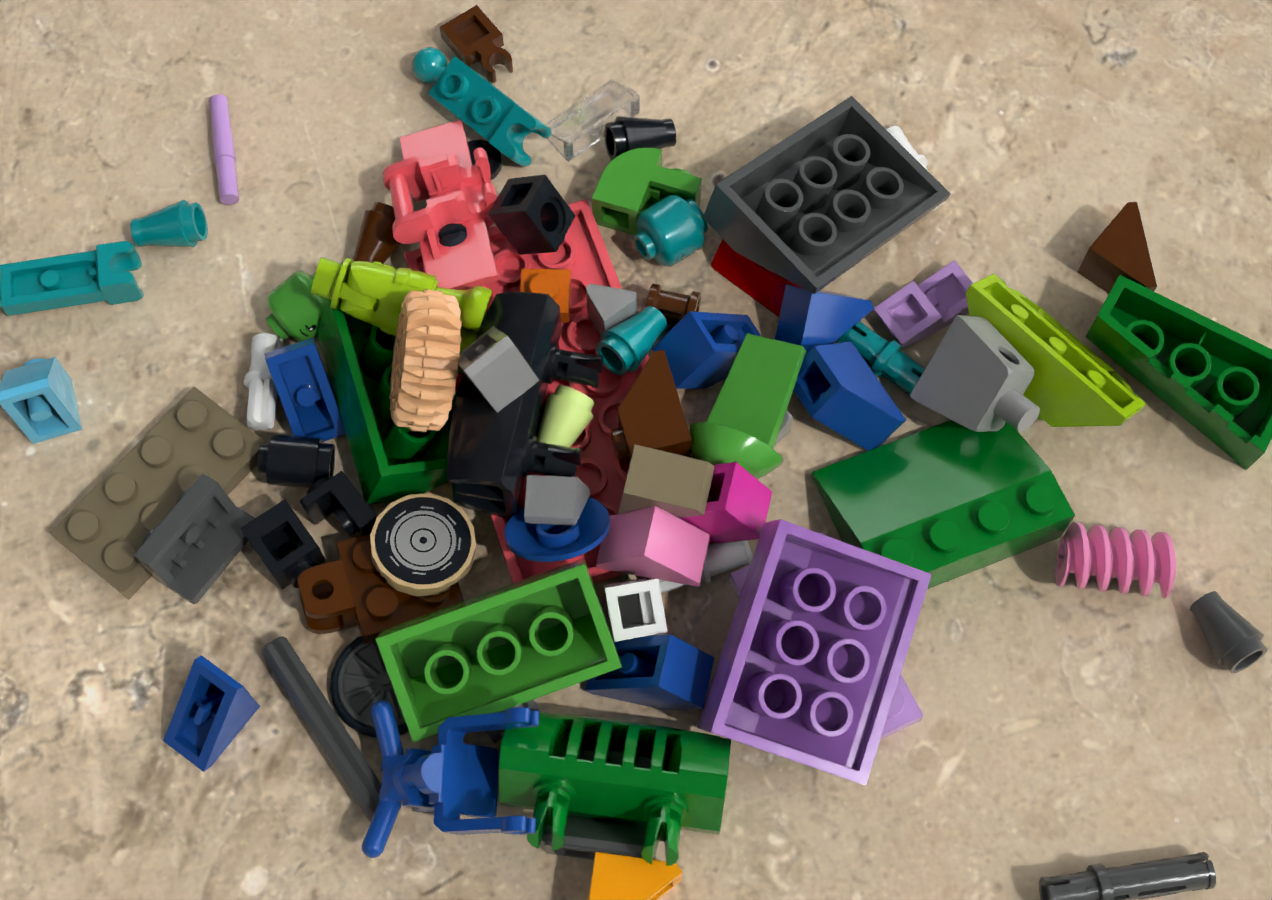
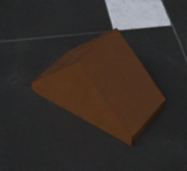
(1120, 251)

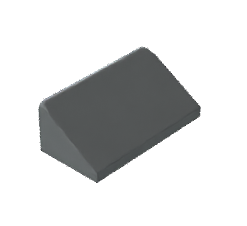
(592, 835)

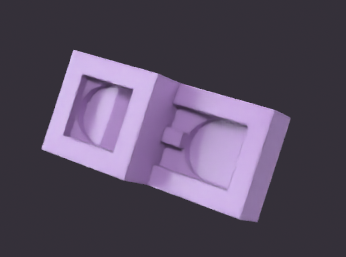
(926, 307)

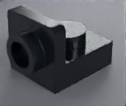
(339, 497)

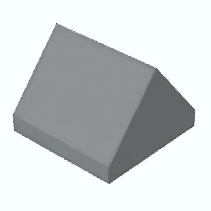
(609, 306)
(554, 499)

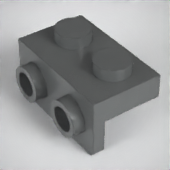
(195, 540)

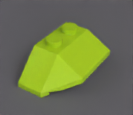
(1069, 379)

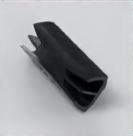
(497, 450)

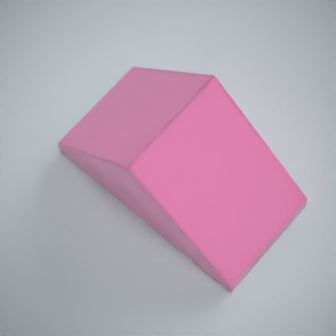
(654, 546)

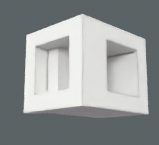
(635, 609)

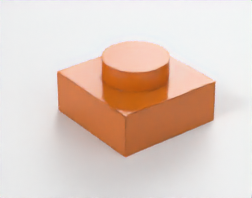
(552, 282)

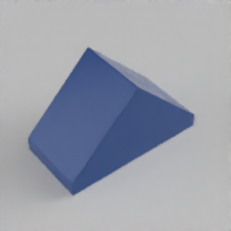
(818, 317)
(208, 714)

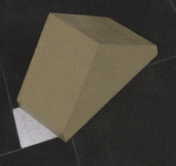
(666, 481)

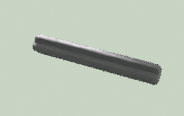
(324, 724)

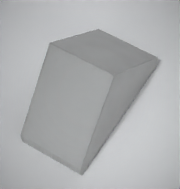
(497, 368)

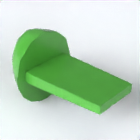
(750, 407)

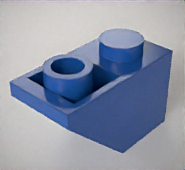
(847, 395)

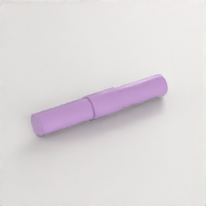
(223, 149)

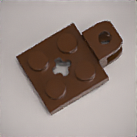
(353, 592)

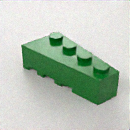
(1192, 365)

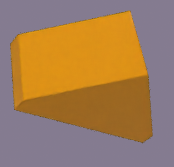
(631, 878)

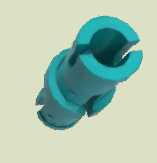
(884, 357)

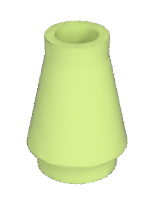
(565, 416)

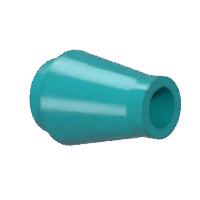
(174, 225)
(630, 340)

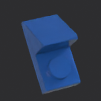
(305, 390)

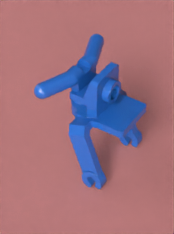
(449, 780)

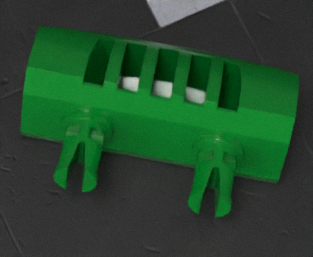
(616, 774)

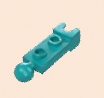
(478, 103)
(71, 280)

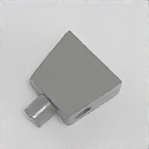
(977, 379)

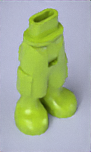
(377, 291)

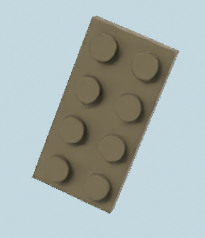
(147, 482)

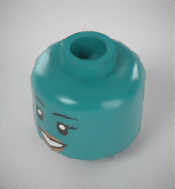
(670, 230)

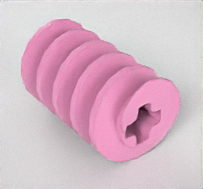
(1117, 557)

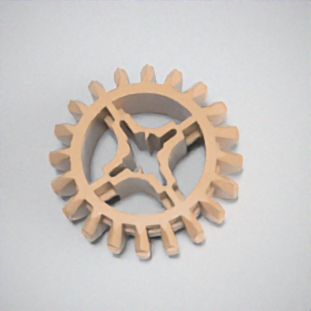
(425, 360)

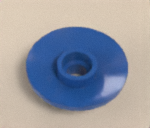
(558, 542)

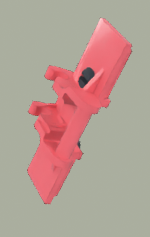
(456, 219)

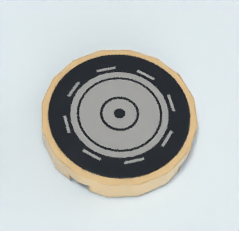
(422, 544)

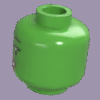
(294, 308)

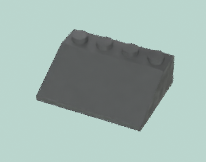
(823, 198)

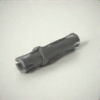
(1132, 881)

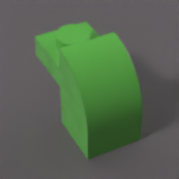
(635, 183)

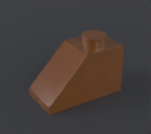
(652, 413)

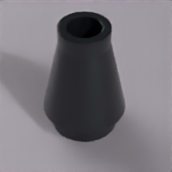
(635, 133)

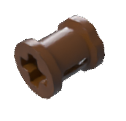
(671, 304)

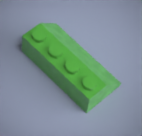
(499, 649)

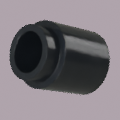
(296, 460)

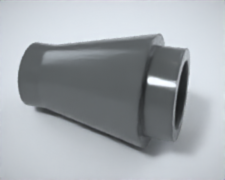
(1228, 634)

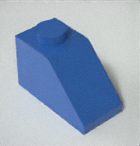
(704, 347)
(657, 674)

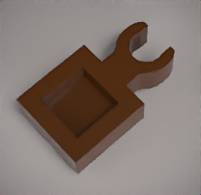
(477, 39)

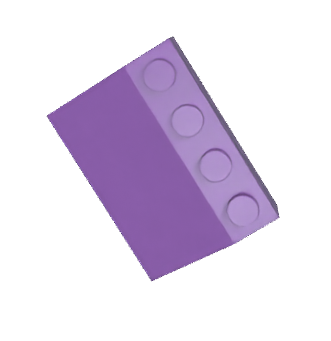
(815, 651)

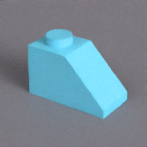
(40, 399)

